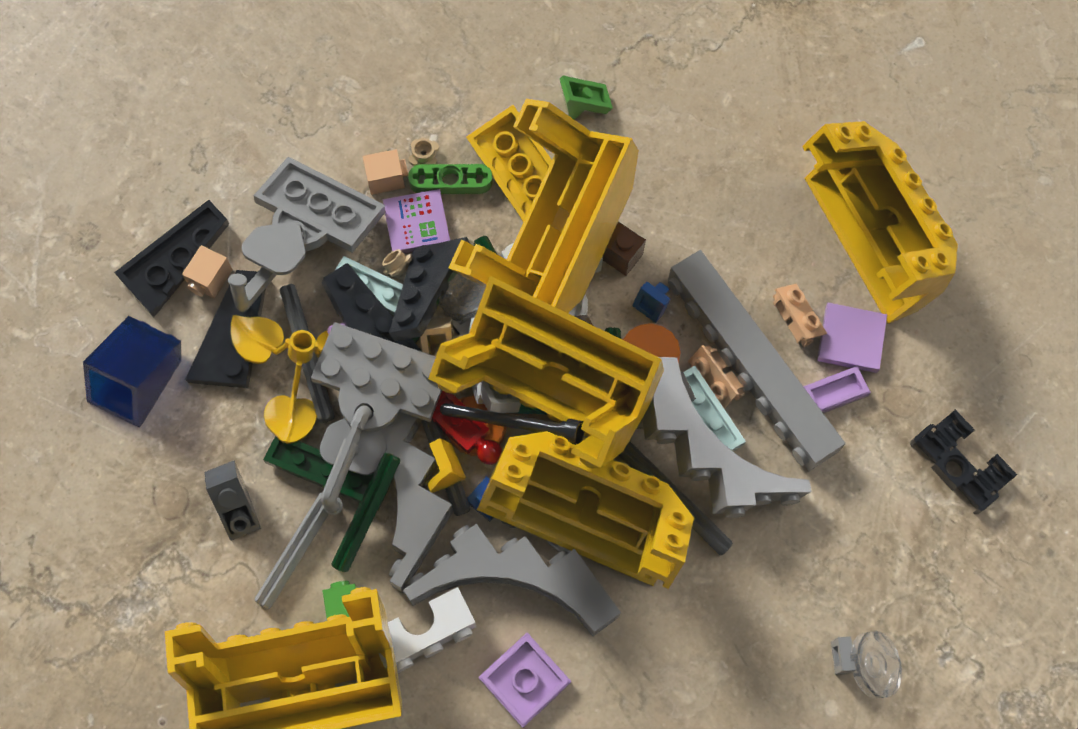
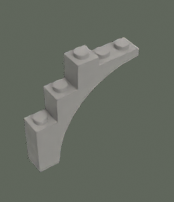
(702, 456)
(476, 561)

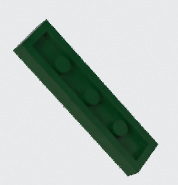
(309, 465)

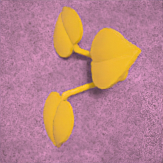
(255, 341)

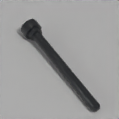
(568, 429)

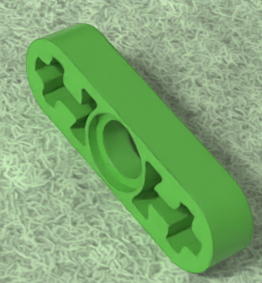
(459, 187)

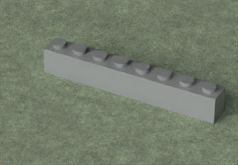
(755, 361)

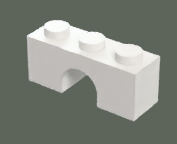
(451, 622)

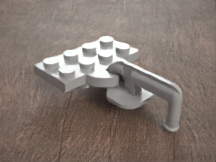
(306, 214)
(375, 378)

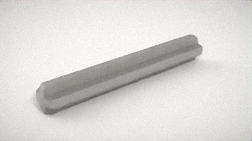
(292, 555)

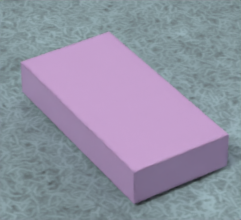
(838, 389)

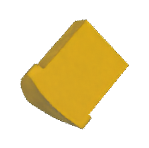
(448, 464)

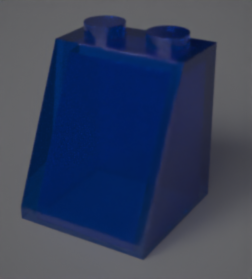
(131, 370)

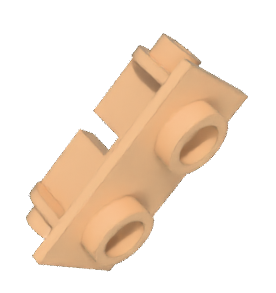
(793, 304)
(710, 365)

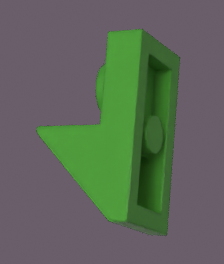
(584, 96)

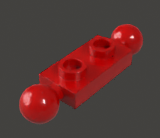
(467, 433)

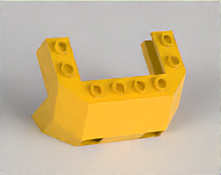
(569, 214)
(882, 216)
(553, 366)
(602, 512)
(293, 669)

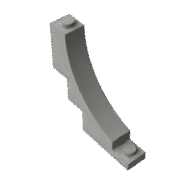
(420, 512)

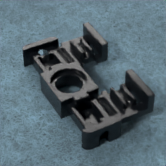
(974, 488)

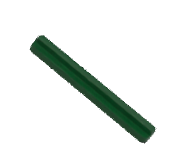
(365, 512)

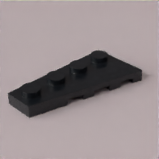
(159, 268)
(422, 287)
(359, 306)
(217, 359)

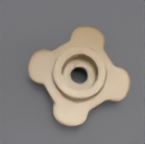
(423, 145)
(396, 263)

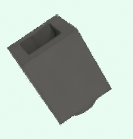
(231, 500)

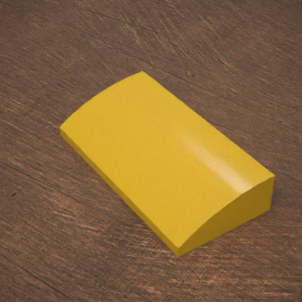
(513, 158)

